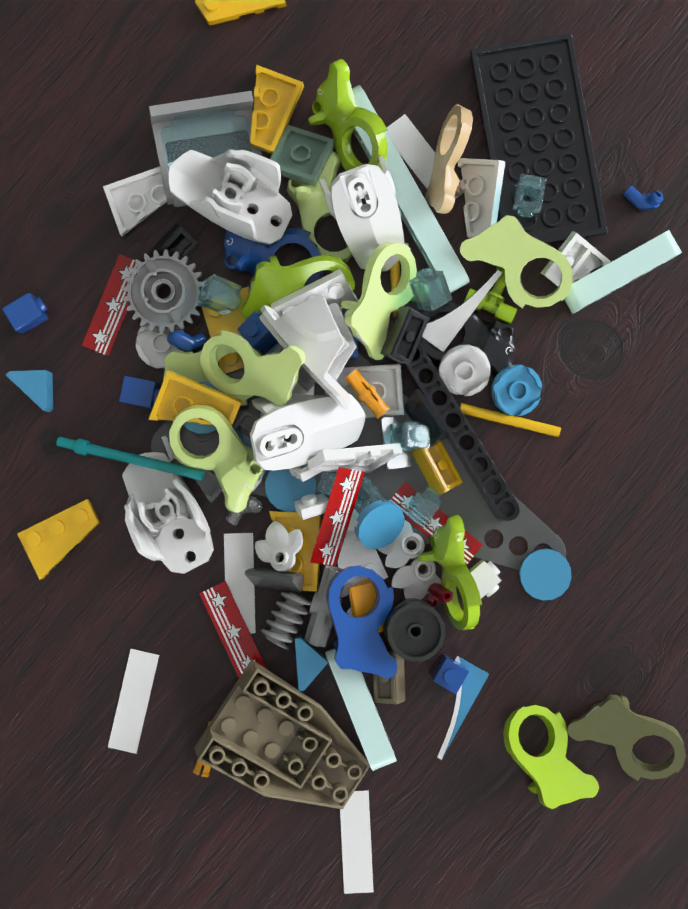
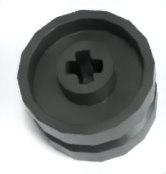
(418, 644)

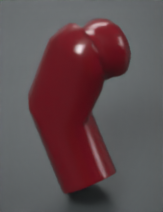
(438, 592)

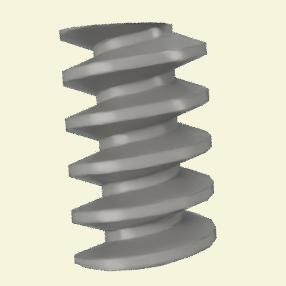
(286, 618)

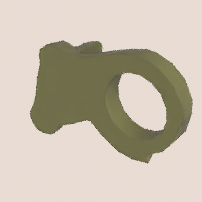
(616, 725)

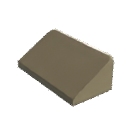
(392, 689)

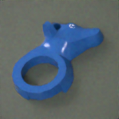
(245, 254)
(358, 638)

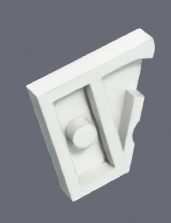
(581, 256)

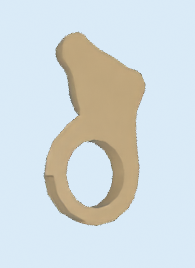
(449, 149)

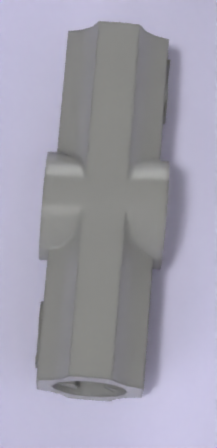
(320, 621)

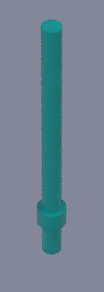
(84, 447)

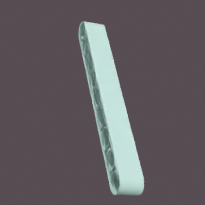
(414, 208)

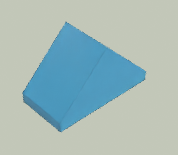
(36, 385)
(309, 662)

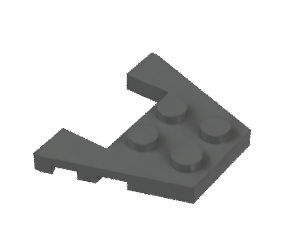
(207, 443)

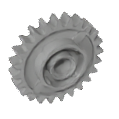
(144, 291)

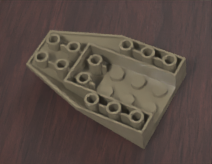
(281, 743)

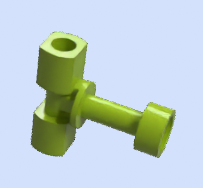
(494, 301)

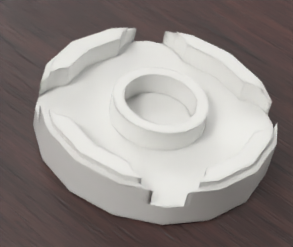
(153, 346)
(465, 370)

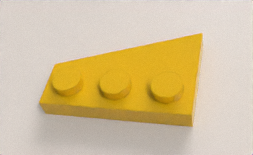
(56, 536)

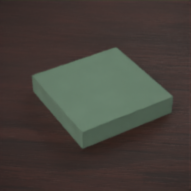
(302, 154)

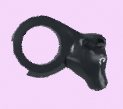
(491, 338)

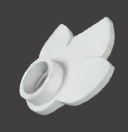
(279, 542)
(397, 551)
(415, 583)

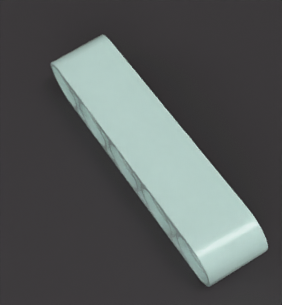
(622, 271)
(363, 714)

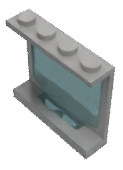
(201, 125)

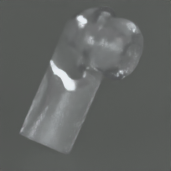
(253, 505)

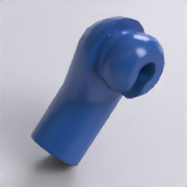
(644, 201)
(185, 342)

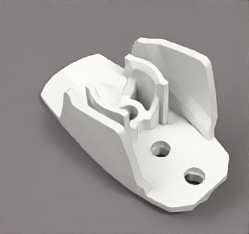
(228, 186)
(368, 224)
(322, 337)
(313, 424)
(155, 511)

